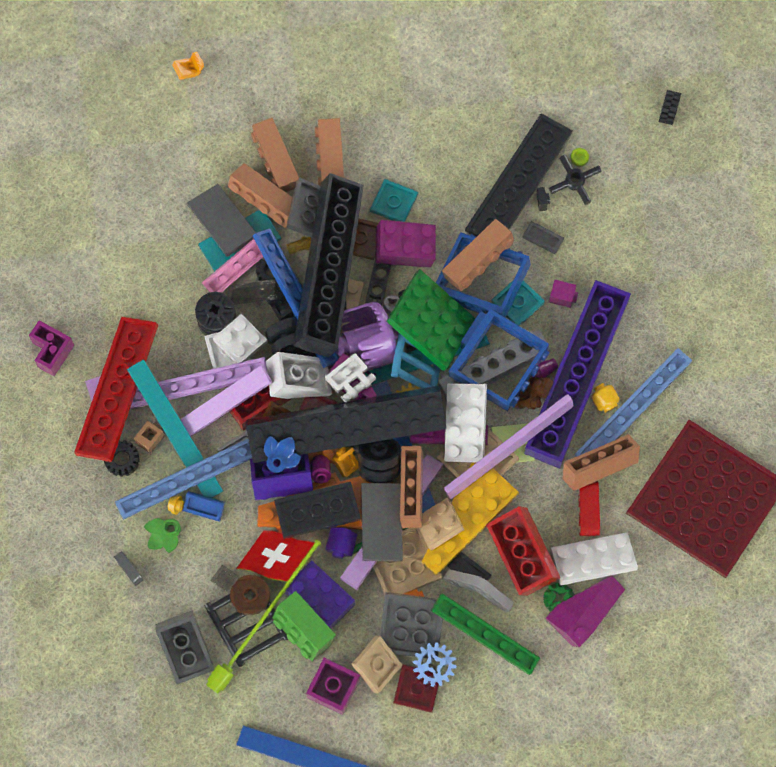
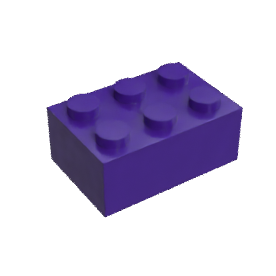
(287, 482)
(321, 594)

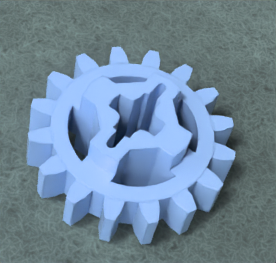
(426, 666)

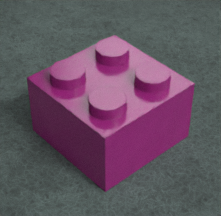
(333, 686)

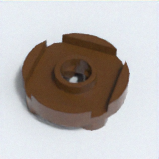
(242, 603)

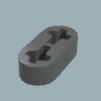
(128, 568)

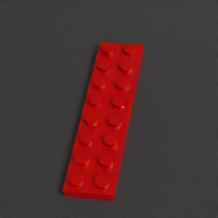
(115, 390)

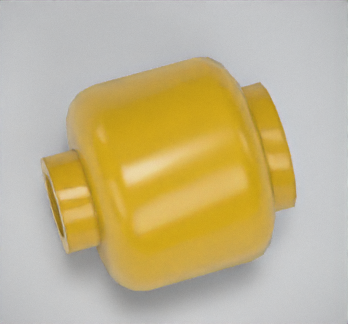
(605, 398)

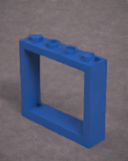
(476, 304)
(516, 331)

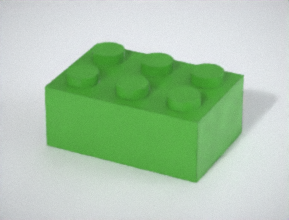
(303, 626)

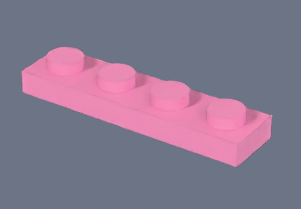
(233, 268)

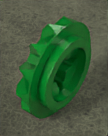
(549, 595)

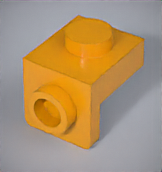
(189, 67)
(345, 461)

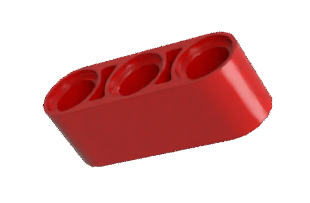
(589, 510)

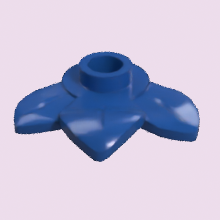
(283, 451)

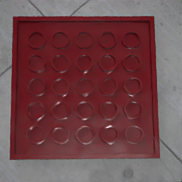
(706, 498)

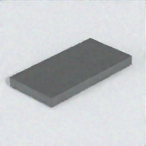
(222, 220)
(381, 522)

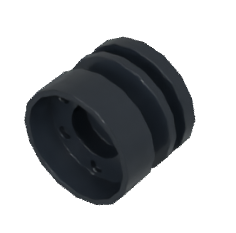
(208, 321)

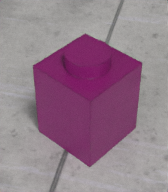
(563, 294)

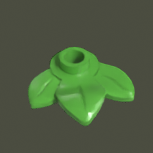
(161, 536)

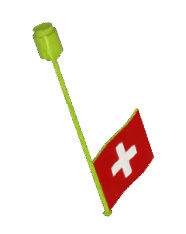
(273, 559)

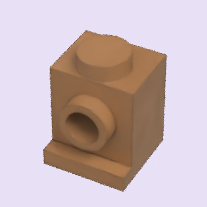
(148, 429)

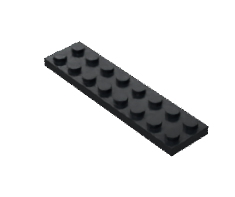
(521, 175)

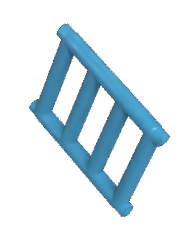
(397, 372)

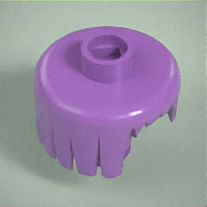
(368, 335)

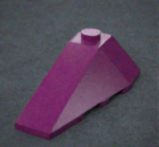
(584, 611)

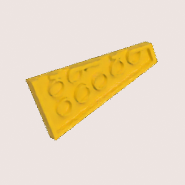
(475, 508)

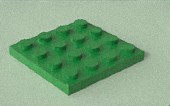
(431, 319)

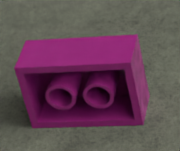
(405, 243)

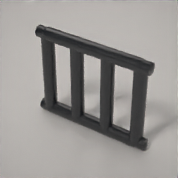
(231, 641)

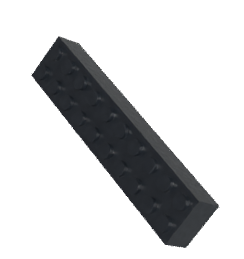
(328, 266)
(350, 422)

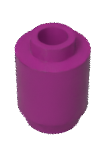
(320, 469)

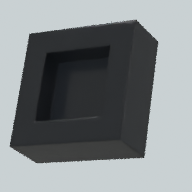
(542, 198)

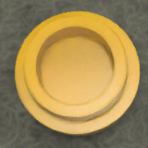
(175, 504)

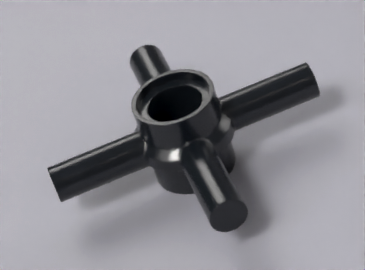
(575, 173)

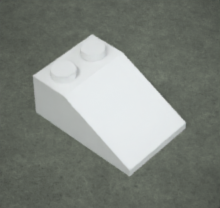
(297, 376)

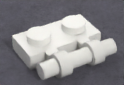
(348, 372)

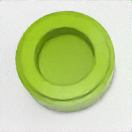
(579, 157)

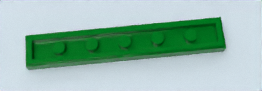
(485, 634)

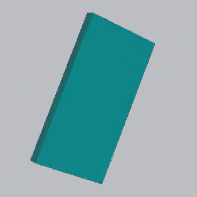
(215, 256)

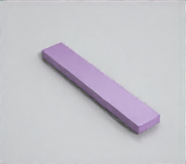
(226, 400)

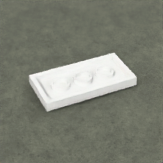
(465, 422)
(594, 558)

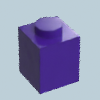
(341, 542)

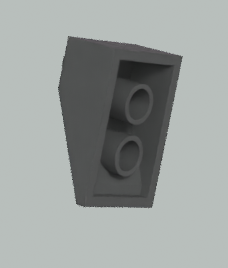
(184, 647)

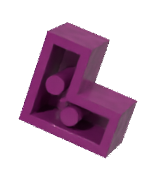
(54, 347)

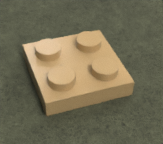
(440, 524)
(377, 664)

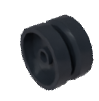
(282, 336)
(379, 461)

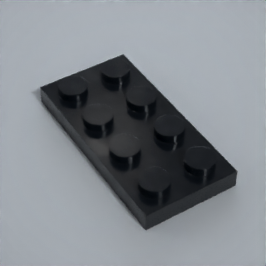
(317, 510)

